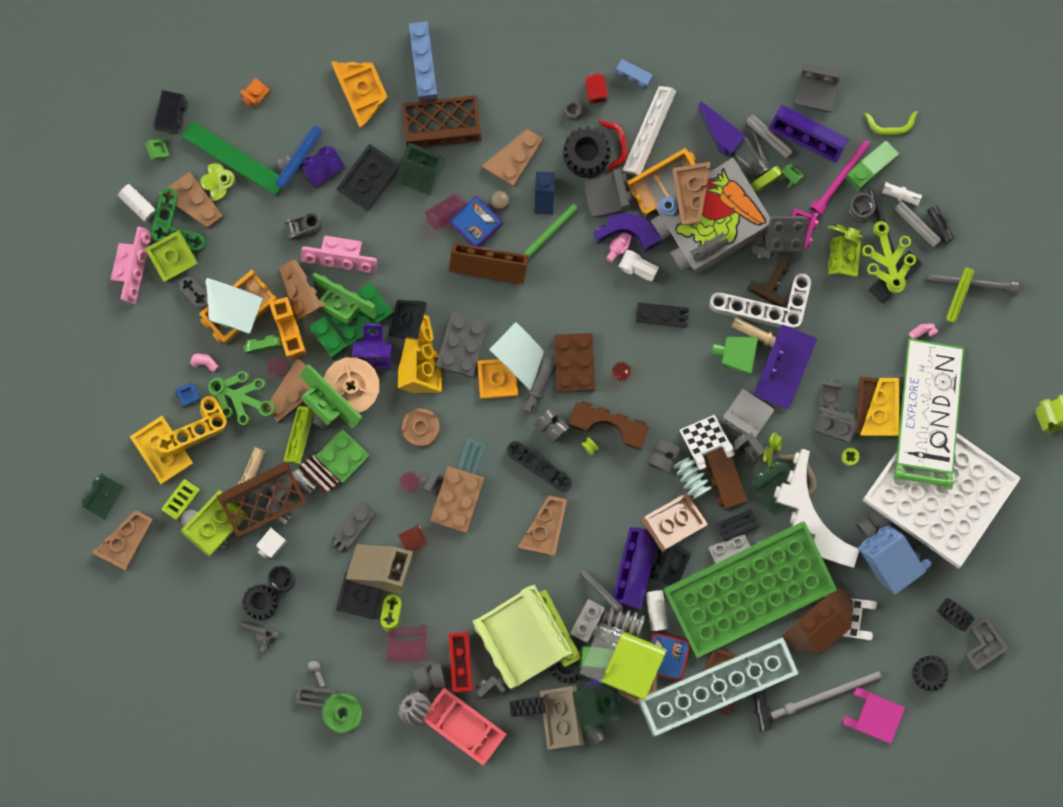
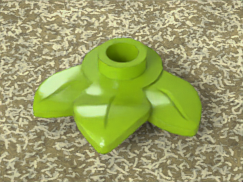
(214, 181)
(850, 233)
(774, 444)

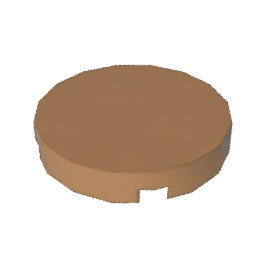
(420, 427)

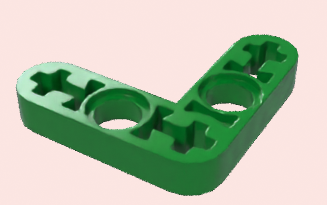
(167, 224)

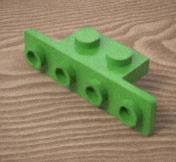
(341, 302)
(326, 400)

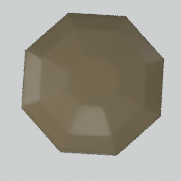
(500, 200)

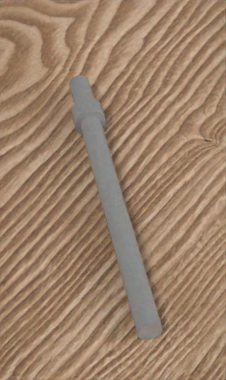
(790, 709)

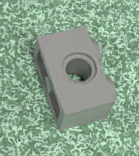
(587, 621)

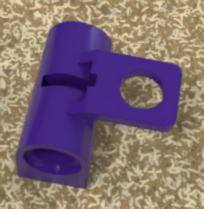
(373, 349)

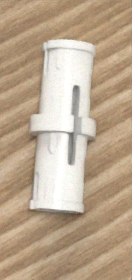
(901, 194)

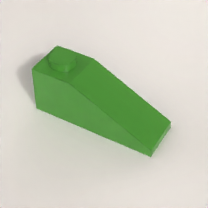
(871, 166)

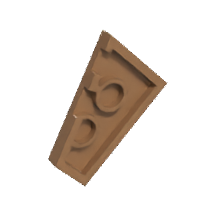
(514, 158)

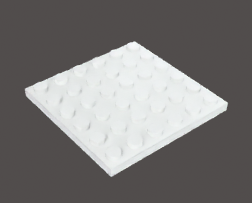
(941, 517)

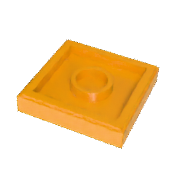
(496, 380)

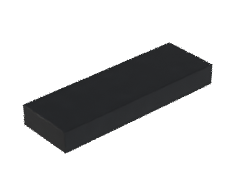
(880, 290)

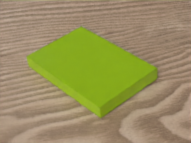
(211, 526)

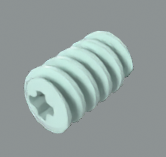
(692, 478)

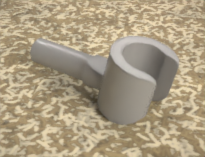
(314, 666)

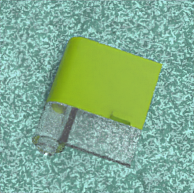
(622, 661)

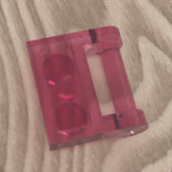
(407, 649)

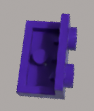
(322, 165)

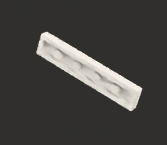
(649, 130)

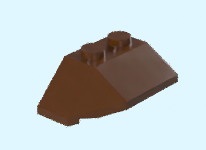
(822, 624)

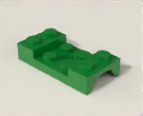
(338, 336)

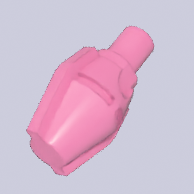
(619, 246)

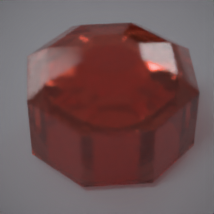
(621, 371)

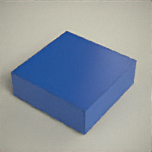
(188, 394)

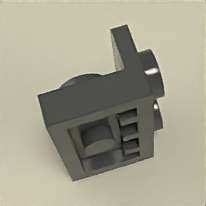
(837, 424)
(750, 448)

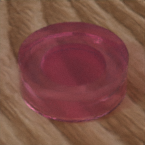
(276, 367)
(409, 481)

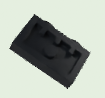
(670, 565)

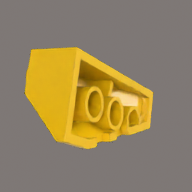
(418, 362)

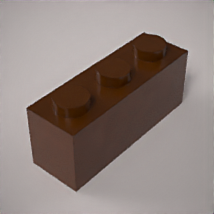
(725, 480)

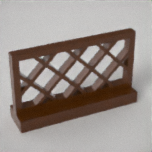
(446, 136)
(253, 484)

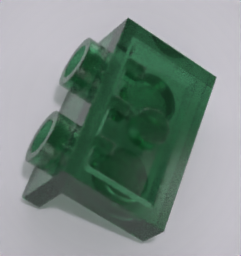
(102, 496)

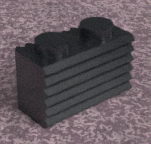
(170, 111)

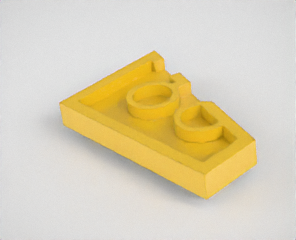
(884, 410)

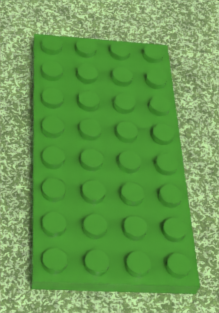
(750, 589)

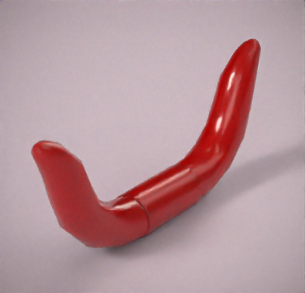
(622, 143)

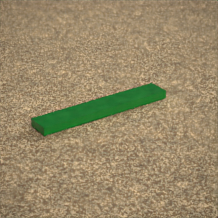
(232, 157)

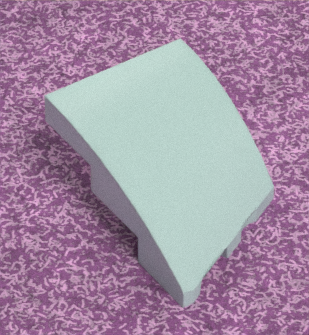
(231, 306)
(519, 354)

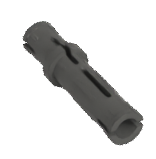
(538, 386)

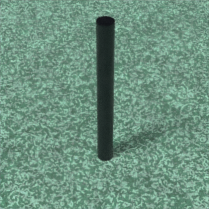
(879, 214)

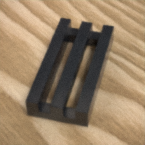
(722, 531)

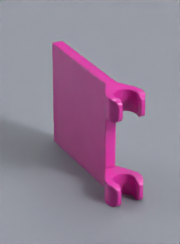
(877, 718)

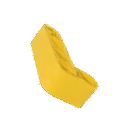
(188, 431)

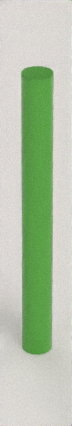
(551, 230)

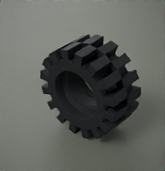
(268, 610)
(955, 614)
(930, 661)
(566, 677)
(527, 706)

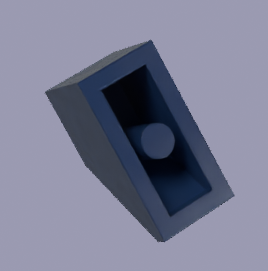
(544, 193)

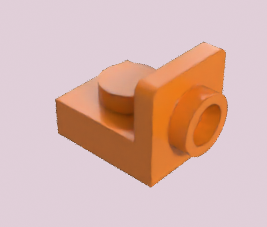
(255, 93)

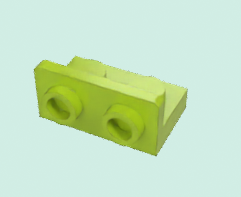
(844, 256)

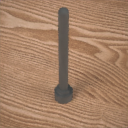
(1010, 286)

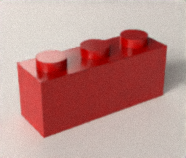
(460, 662)

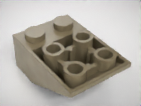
(380, 567)

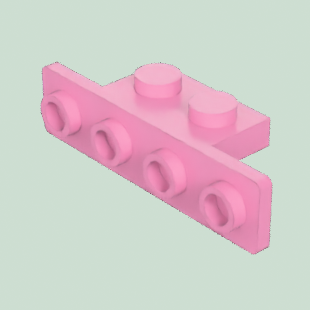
(339, 254)
(130, 264)

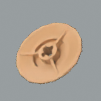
(365, 381)

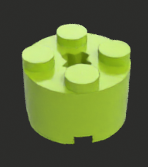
(1050, 415)

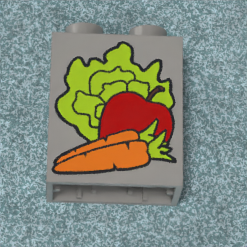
(728, 208)

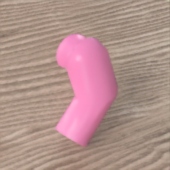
(923, 328)
(204, 359)

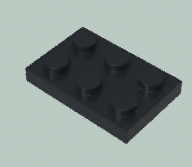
(368, 177)

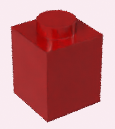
(596, 88)

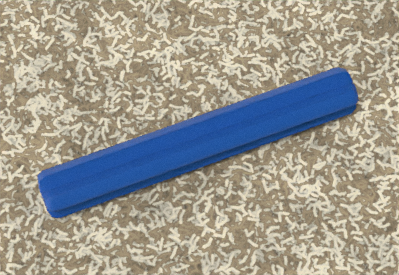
(298, 157)

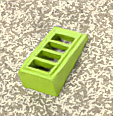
(186, 503)

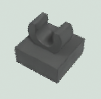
(432, 482)

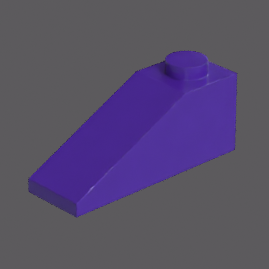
(723, 133)

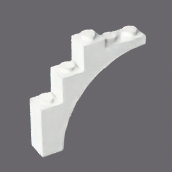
(797, 497)

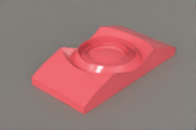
(464, 726)

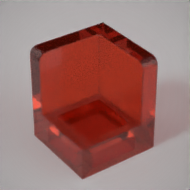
(413, 539)

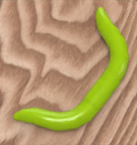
(891, 131)

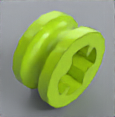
(590, 446)
(844, 456)

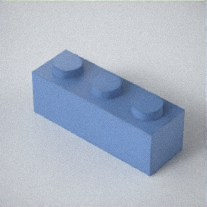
(634, 73)

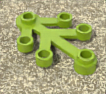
(889, 260)

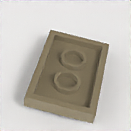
(561, 718)

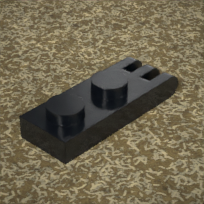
(661, 315)

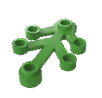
(238, 396)

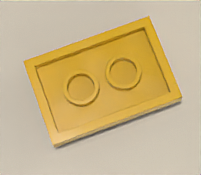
(166, 467)

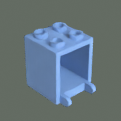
(892, 559)

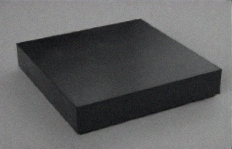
(407, 319)
(358, 599)

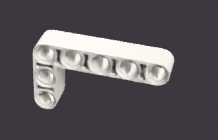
(766, 309)

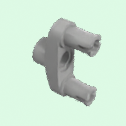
(302, 482)

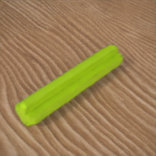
(960, 295)

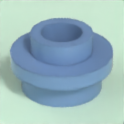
(672, 210)

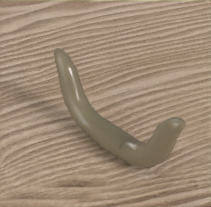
(810, 475)

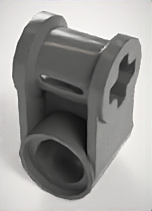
(301, 226)

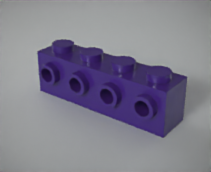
(808, 133)
(635, 571)

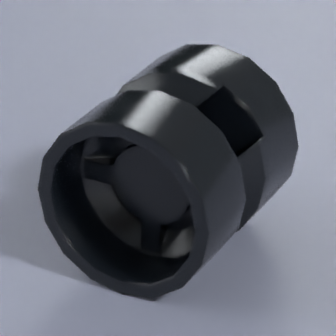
(281, 578)

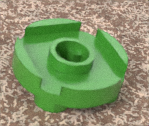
(347, 722)

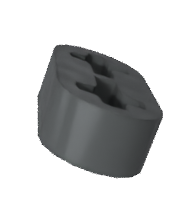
(191, 295)

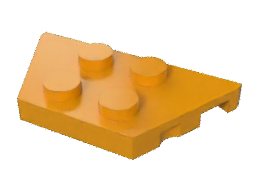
(361, 89)

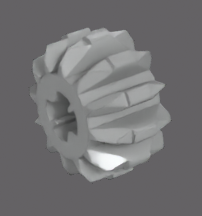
(414, 708)

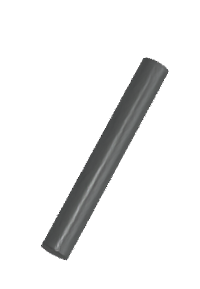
(601, 591)

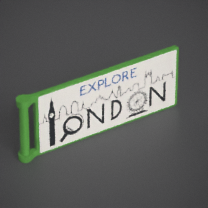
(929, 411)

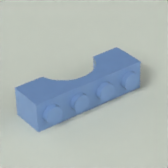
(423, 61)

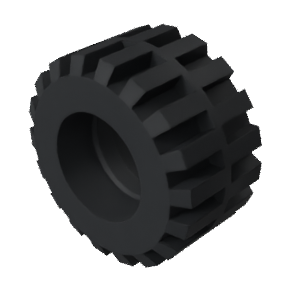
(581, 137)

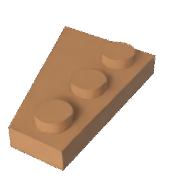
(691, 191)
(194, 201)
(300, 293)
(289, 392)
(546, 527)
(124, 541)

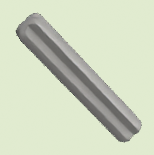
(769, 136)
(917, 224)

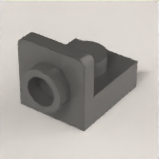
(830, 393)

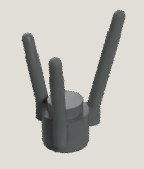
(759, 165)

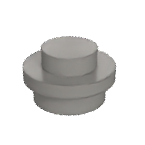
(187, 516)

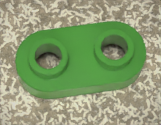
(254, 346)

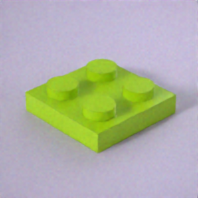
(171, 255)

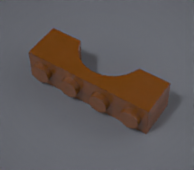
(586, 417)

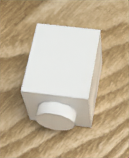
(271, 544)

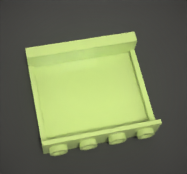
(522, 637)

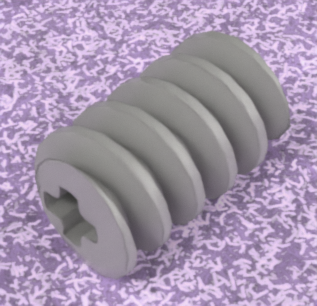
(624, 620)

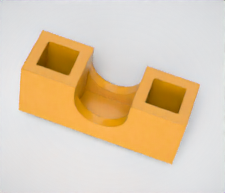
(288, 328)

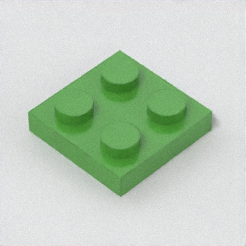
(342, 456)

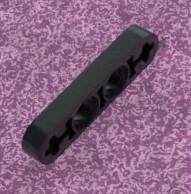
(537, 469)

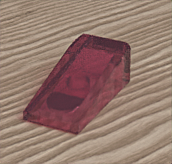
(444, 211)

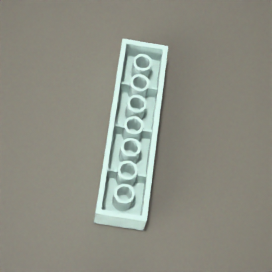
(717, 686)

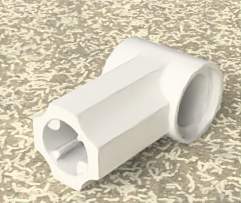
(633, 264)

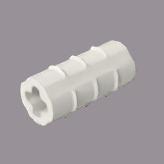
(137, 203)
(657, 610)

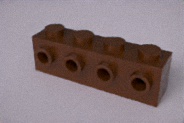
(488, 263)

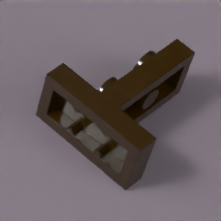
(767, 292)

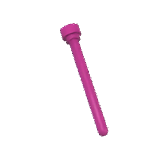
(820, 205)

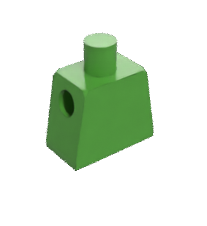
(737, 353)

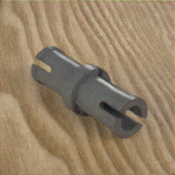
(709, 246)

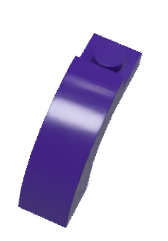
(631, 224)

